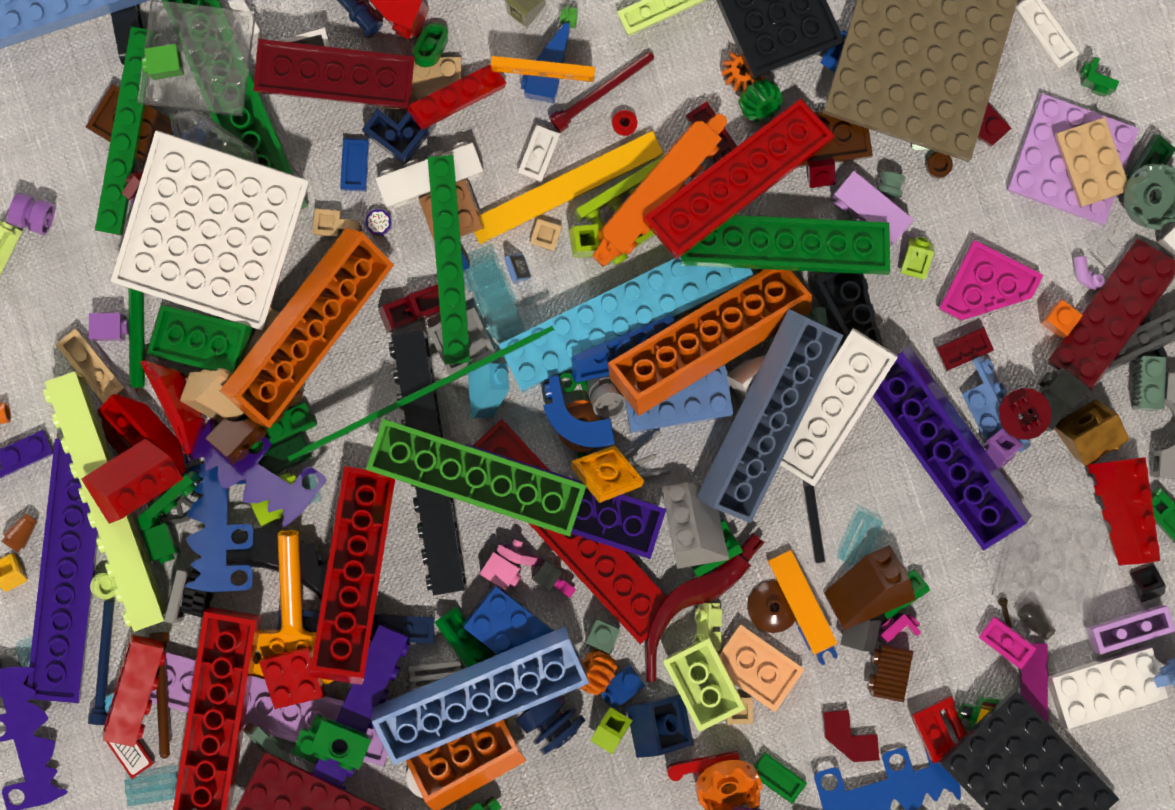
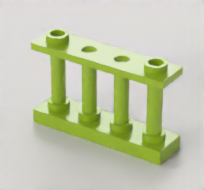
(613, 200)

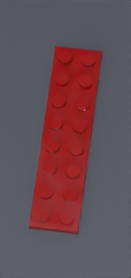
(738, 178)

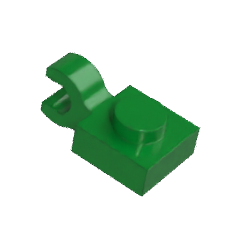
(305, 739)

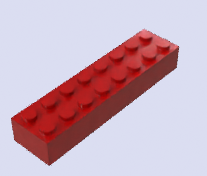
(352, 576)
(217, 710)

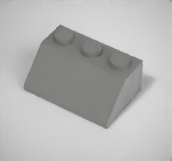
(693, 527)

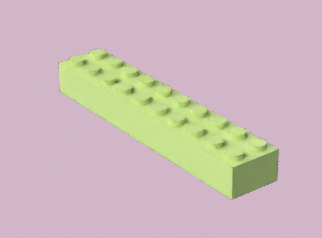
(120, 539)

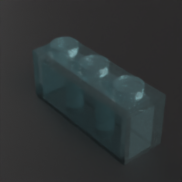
(493, 301)

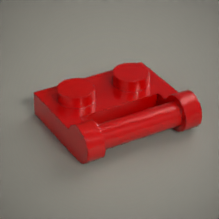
(933, 729)

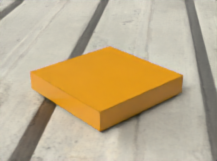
(607, 473)

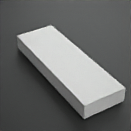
(1047, 32)

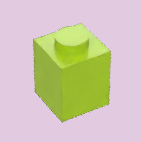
(611, 730)

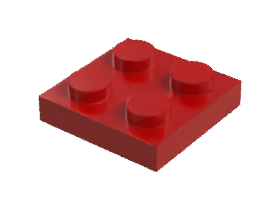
(289, 678)

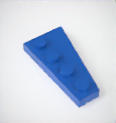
(594, 361)

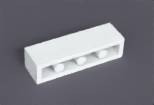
(413, 182)

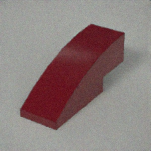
(410, 309)

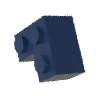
(399, 139)

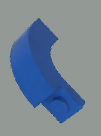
(584, 434)

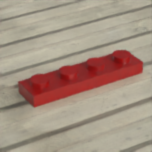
(456, 96)

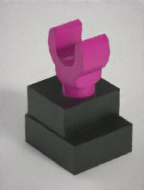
(549, 576)

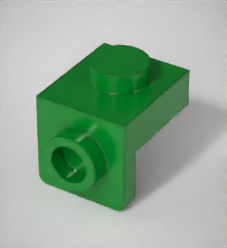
(1100, 84)

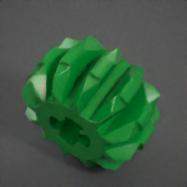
(760, 100)

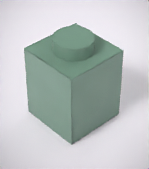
(603, 635)

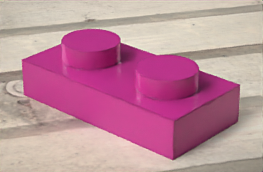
(1008, 642)

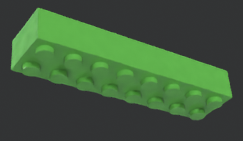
(476, 477)

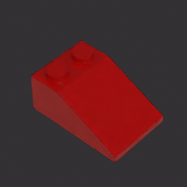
(403, 15)

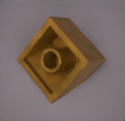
(1092, 432)

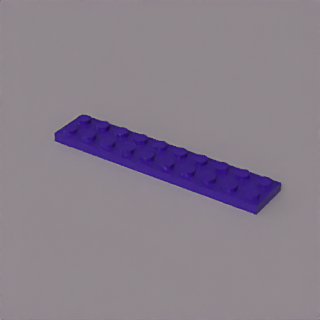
(63, 588)

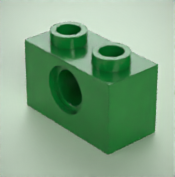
(357, 742)

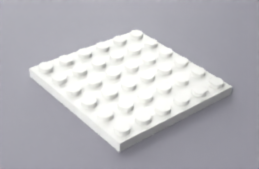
(209, 230)

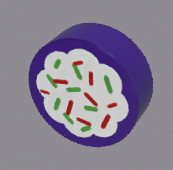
(378, 222)

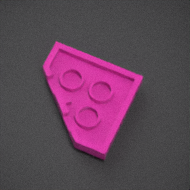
(988, 283)

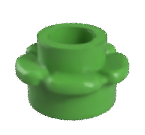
(569, 16)

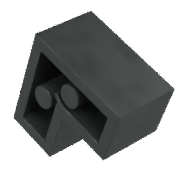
(1062, 392)

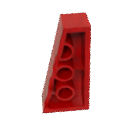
(1128, 509)

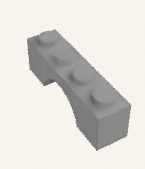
(1164, 459)

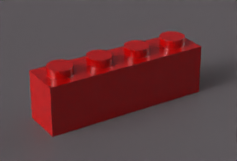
(133, 691)

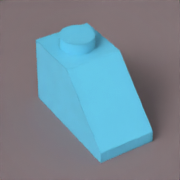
(487, 389)

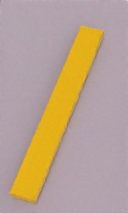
(568, 186)

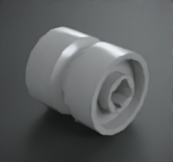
(605, 398)

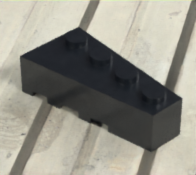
(847, 304)

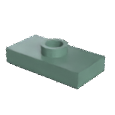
(265, 742)

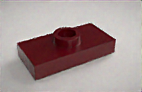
(964, 349)

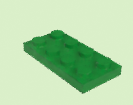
(198, 340)

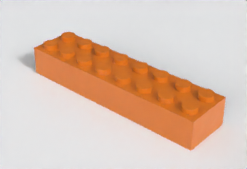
(307, 327)
(707, 338)

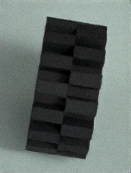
(195, 601)

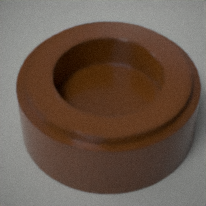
(939, 165)

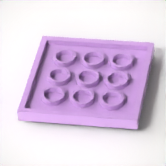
(1040, 167)

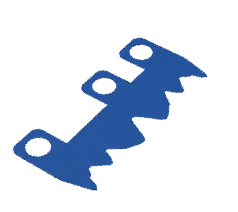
(215, 537)
(904, 786)

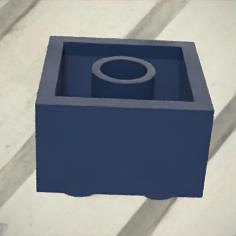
(659, 726)

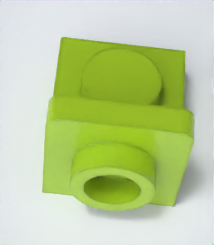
(917, 257)

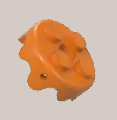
(743, 790)

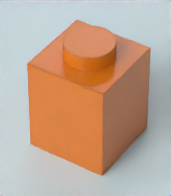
(1061, 319)

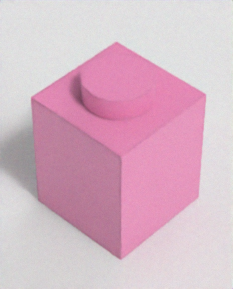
(501, 572)

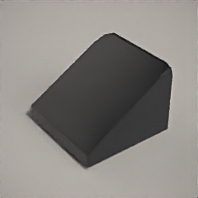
(1148, 583)

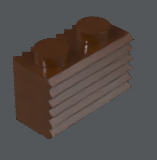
(890, 672)

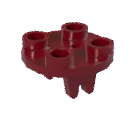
(1031, 424)

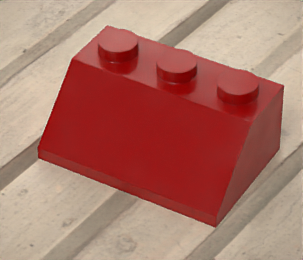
(131, 480)

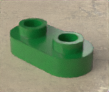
(427, 49)

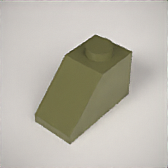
(524, 10)

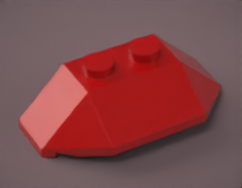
(169, 388)
(131, 421)

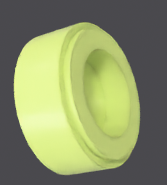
(103, 586)

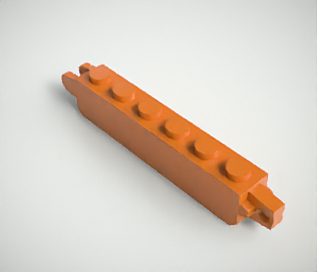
(661, 183)

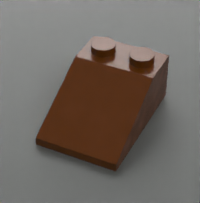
(870, 589)

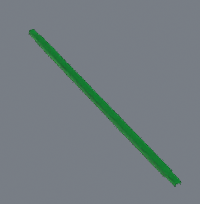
(464, 371)

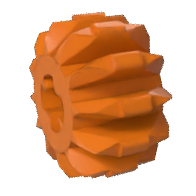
(733, 73)
(600, 671)

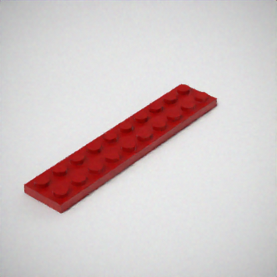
(602, 568)

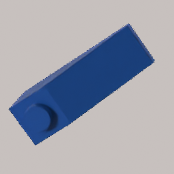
(546, 88)

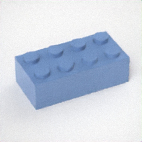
(699, 402)

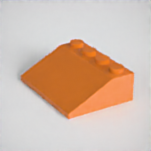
(465, 764)

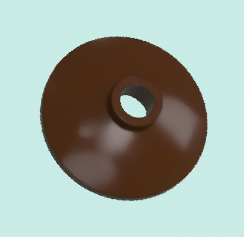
(760, 612)

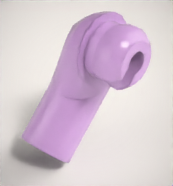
(1086, 276)

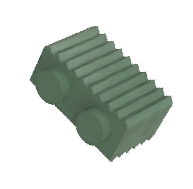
(1149, 383)

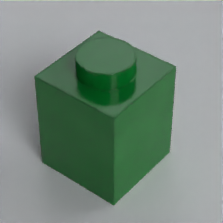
(160, 543)

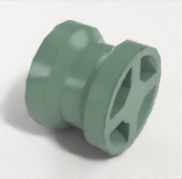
(891, 184)

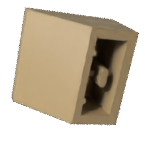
(204, 395)

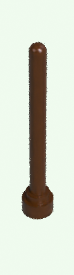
(162, 703)

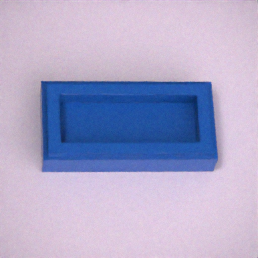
(354, 164)

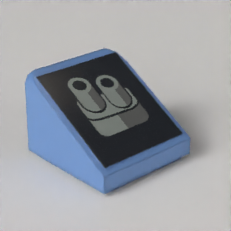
(517, 268)

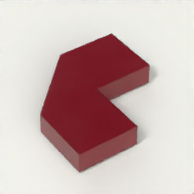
(856, 747)

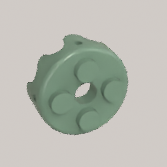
(1137, 193)

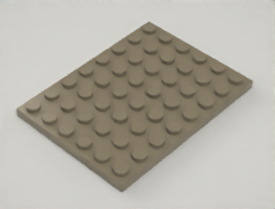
(921, 69)

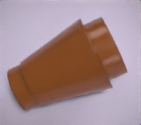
(19, 533)

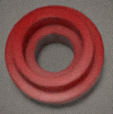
(624, 131)

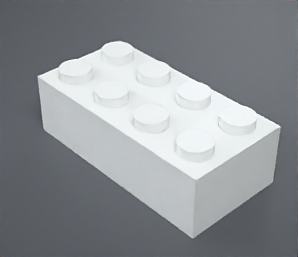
(1106, 687)

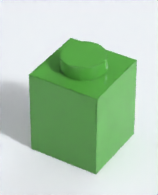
(163, 62)

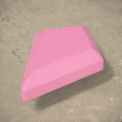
(515, 554)

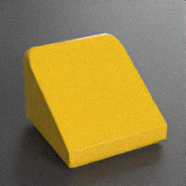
(11, 572)

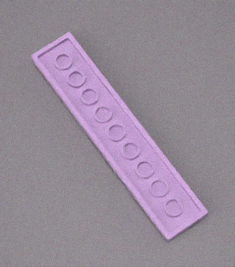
(280, 722)

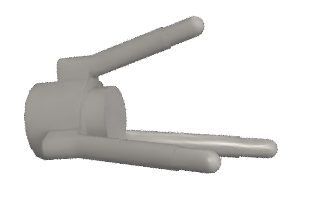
(646, 459)

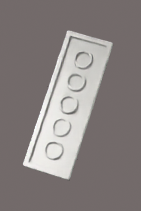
(837, 405)

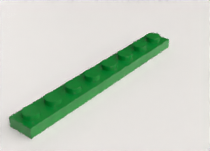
(124, 139)
(449, 259)

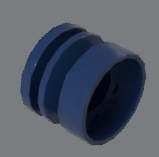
(551, 722)

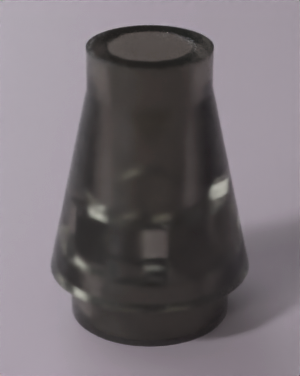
(1036, 620)

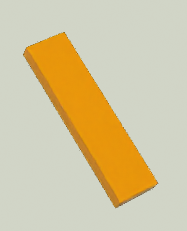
(543, 69)
(802, 602)

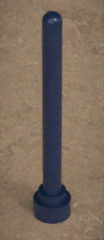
(98, 713)

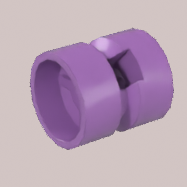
(27, 212)

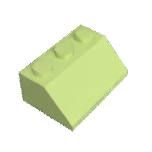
(704, 684)

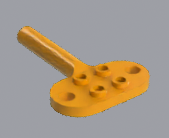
(292, 633)

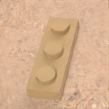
(90, 364)

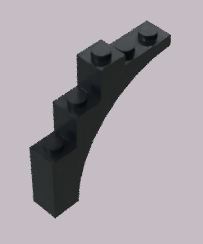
(265, 555)

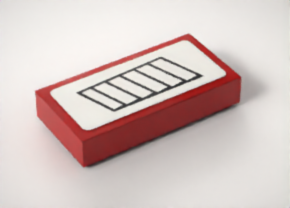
(133, 759)

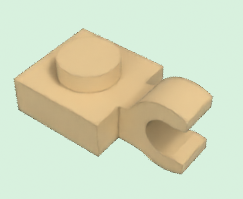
(329, 223)

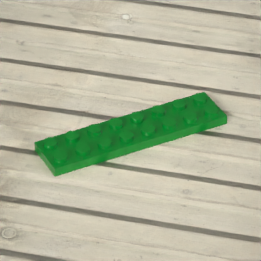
(795, 245)

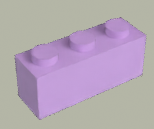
(870, 205)
(1130, 629)

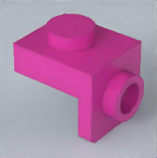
(893, 626)

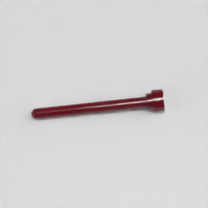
(561, 119)

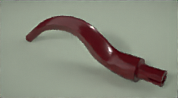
(695, 592)

